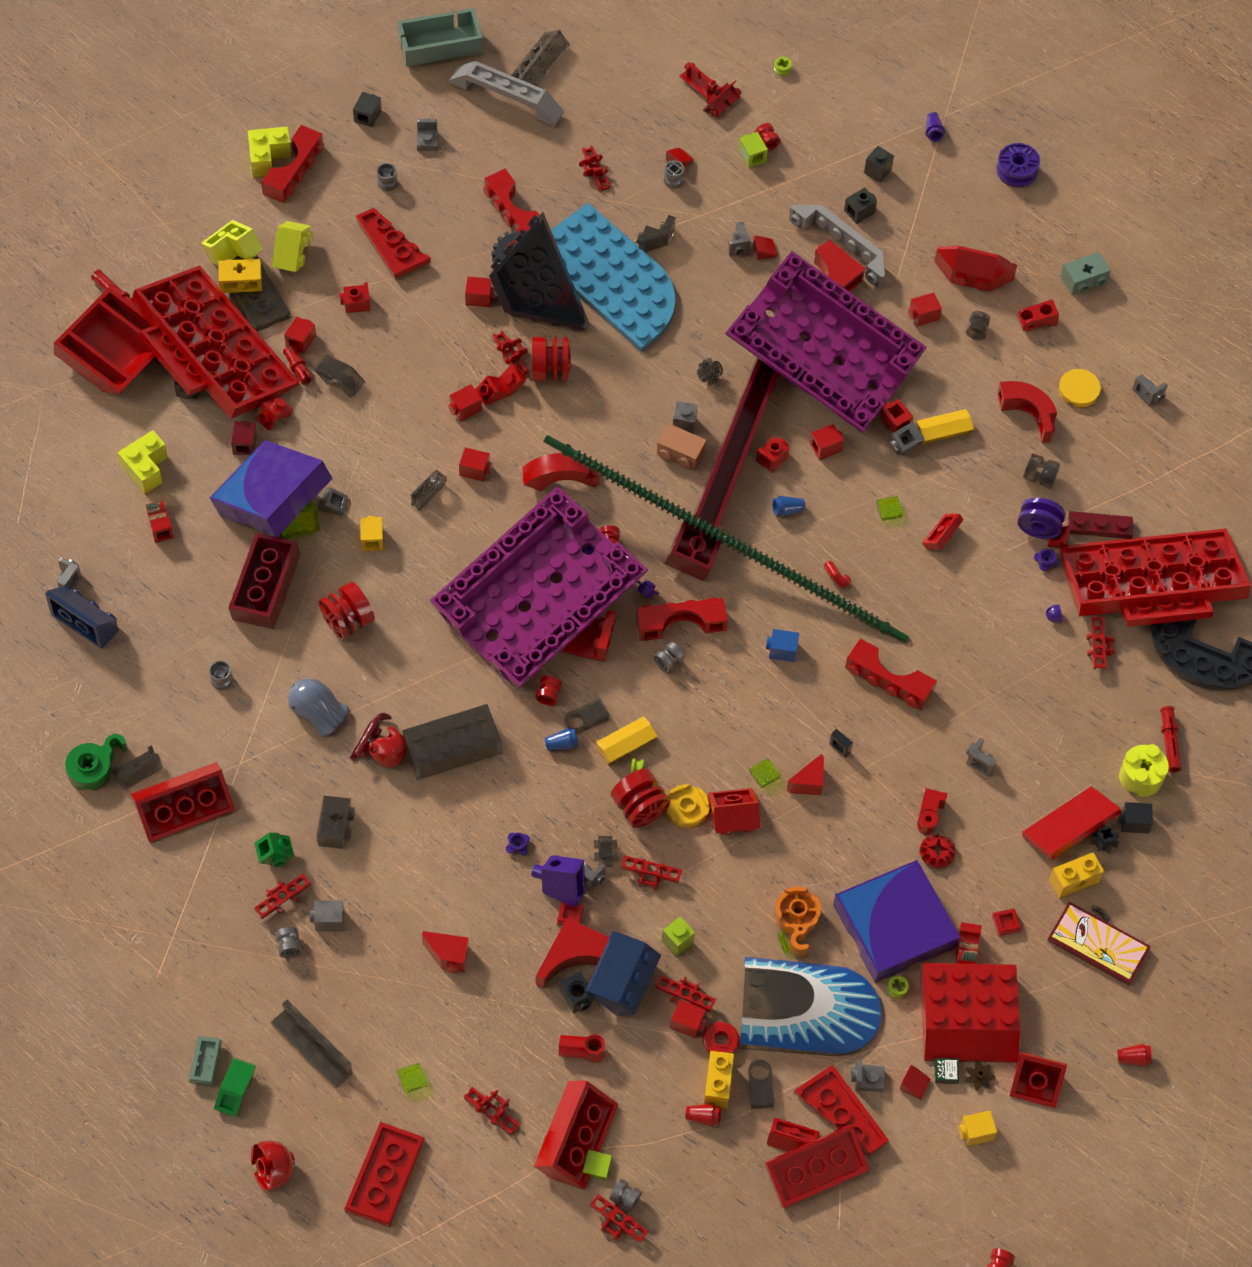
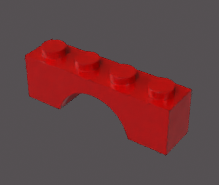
(281, 182)
(501, 190)
(707, 614)
(911, 688)

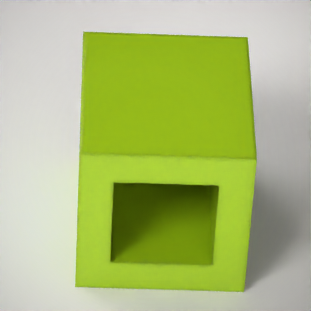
(752, 149)
(678, 936)

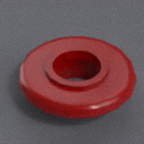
(724, 1029)

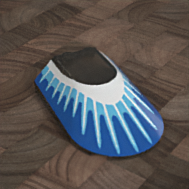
(806, 1008)

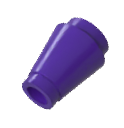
(934, 127)

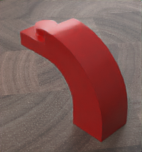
(1029, 398)
(554, 468)

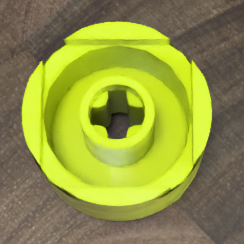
(1143, 770)

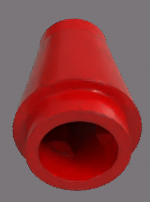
(1135, 1055)
(704, 1114)

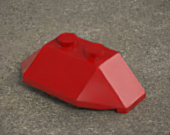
(974, 267)

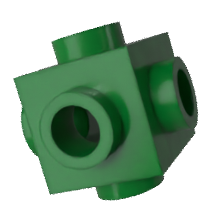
(274, 849)

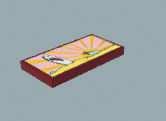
(1099, 943)

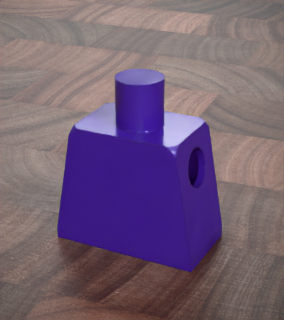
(562, 879)

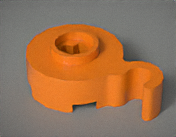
(797, 924)

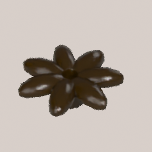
(978, 1078)

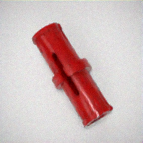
(297, 365)

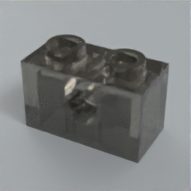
(334, 810)

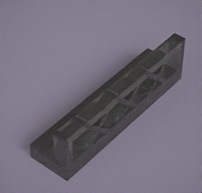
(542, 58)
(312, 1045)

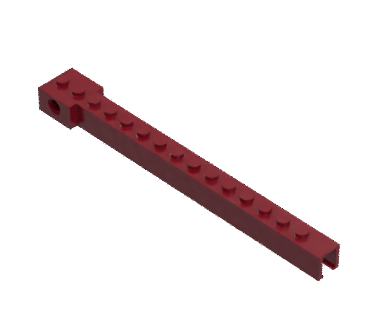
(693, 550)

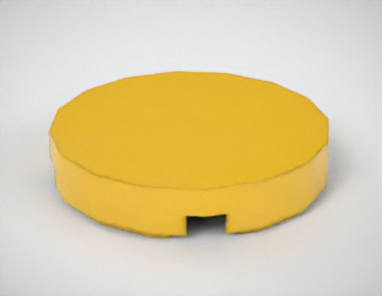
(1079, 387)
(688, 806)

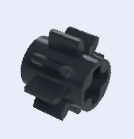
(1103, 844)

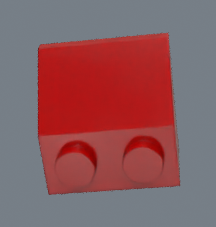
(734, 811)

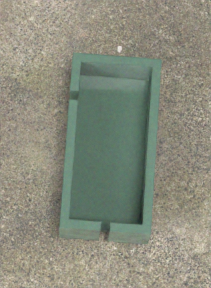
(436, 38)

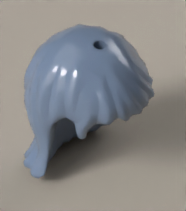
(317, 704)

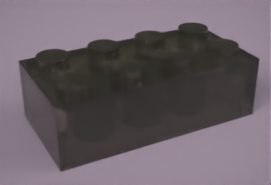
(452, 741)

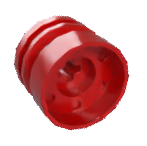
(550, 359)
(349, 609)
(640, 798)

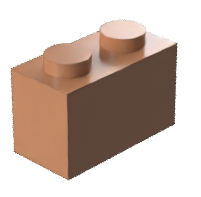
(681, 447)

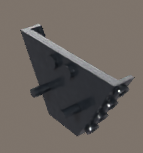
(541, 279)

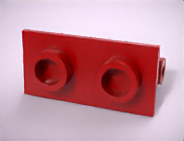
(699, 80)
(727, 93)

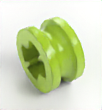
(786, 63)
(636, 765)
(893, 992)

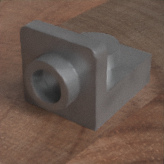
(427, 134)
(740, 241)
(1147, 391)
(70, 573)
(980, 760)
(594, 878)
(868, 1077)

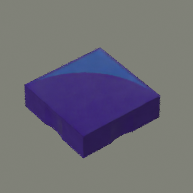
(271, 488)
(896, 920)

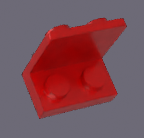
(594, 639)

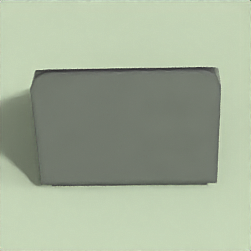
(332, 501)

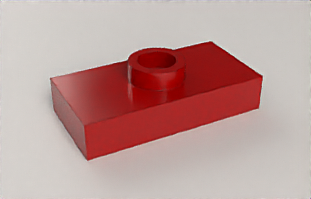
(942, 531)

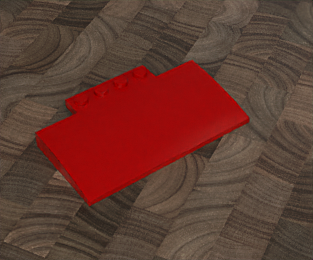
(209, 343)
(1155, 576)

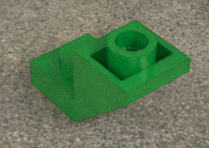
(234, 1087)

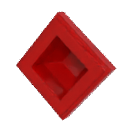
(1062, 539)

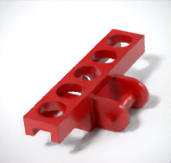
(592, 171)
(501, 346)
(1099, 654)
(643, 870)
(273, 896)
(693, 989)
(499, 1111)
(610, 1218)

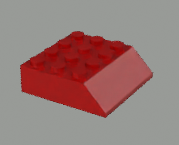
(106, 343)
(970, 1012)

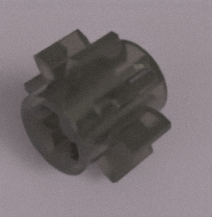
(710, 371)

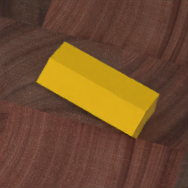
(945, 426)
(626, 740)

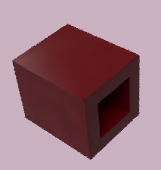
(244, 438)

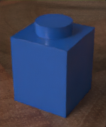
(783, 645)

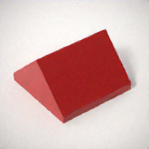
(1038, 1079)

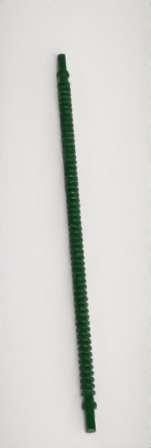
(567, 450)

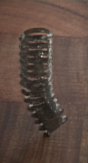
(1100, 911)

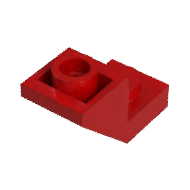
(497, 388)

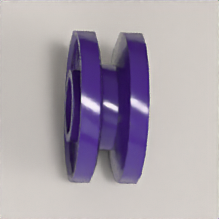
(1018, 165)
(1041, 518)

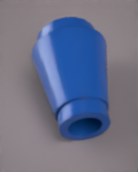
(787, 505)
(562, 740)

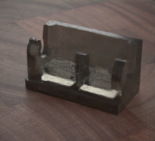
(137, 769)

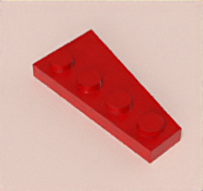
(391, 245)
(839, 1105)

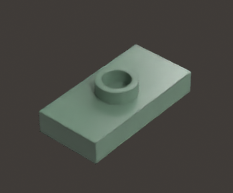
(205, 1061)

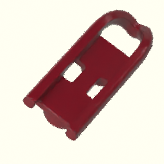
(371, 732)

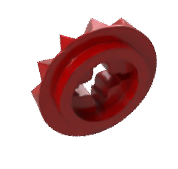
(930, 857)

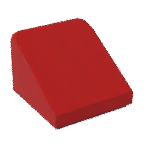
(680, 155)
(764, 247)
(915, 1082)

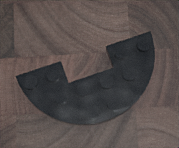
(1200, 662)

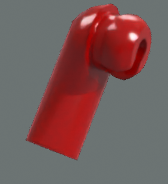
(835, 575)

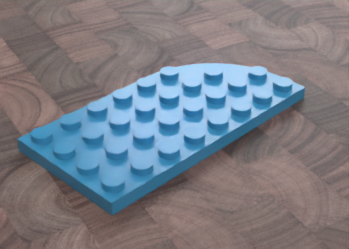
(616, 276)

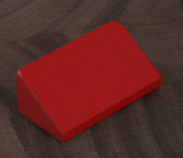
(789, 1135)

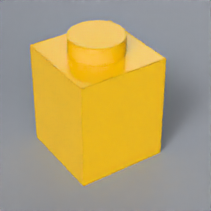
(371, 533)
(977, 1128)

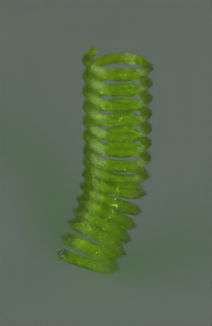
(782, 941)

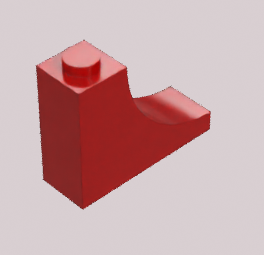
(839, 265)
(572, 947)

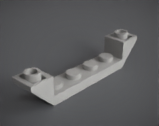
(509, 86)
(805, 215)

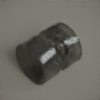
(1048, 474)

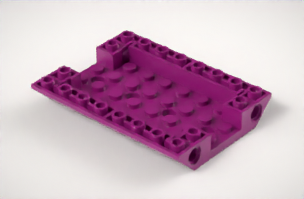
(837, 328)
(520, 572)

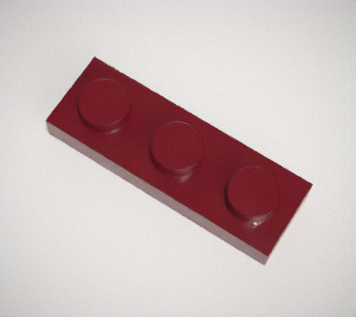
(1100, 525)

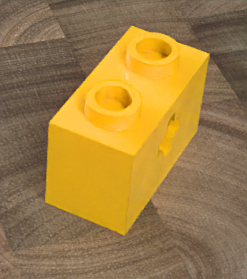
(240, 275)
(1076, 875)
(718, 1078)

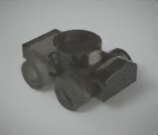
(605, 855)

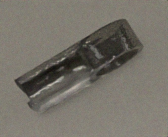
(428, 489)
(591, 715)
(761, 1090)

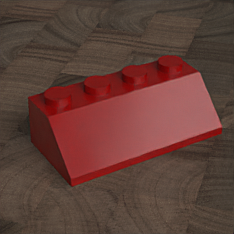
(183, 801)
(576, 1127)

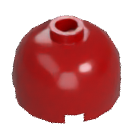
(273, 1164)

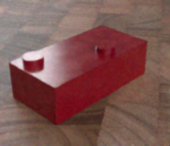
(264, 580)

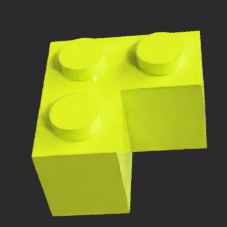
(267, 145)
(232, 241)
(289, 245)
(140, 461)

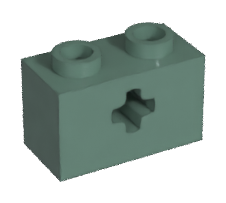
(1085, 273)

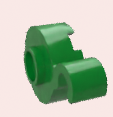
(92, 754)

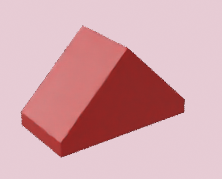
(809, 779)

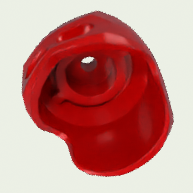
(389, 749)

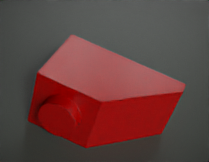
(447, 950)

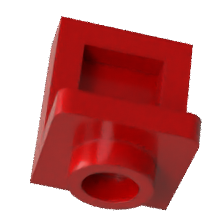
(271, 411)

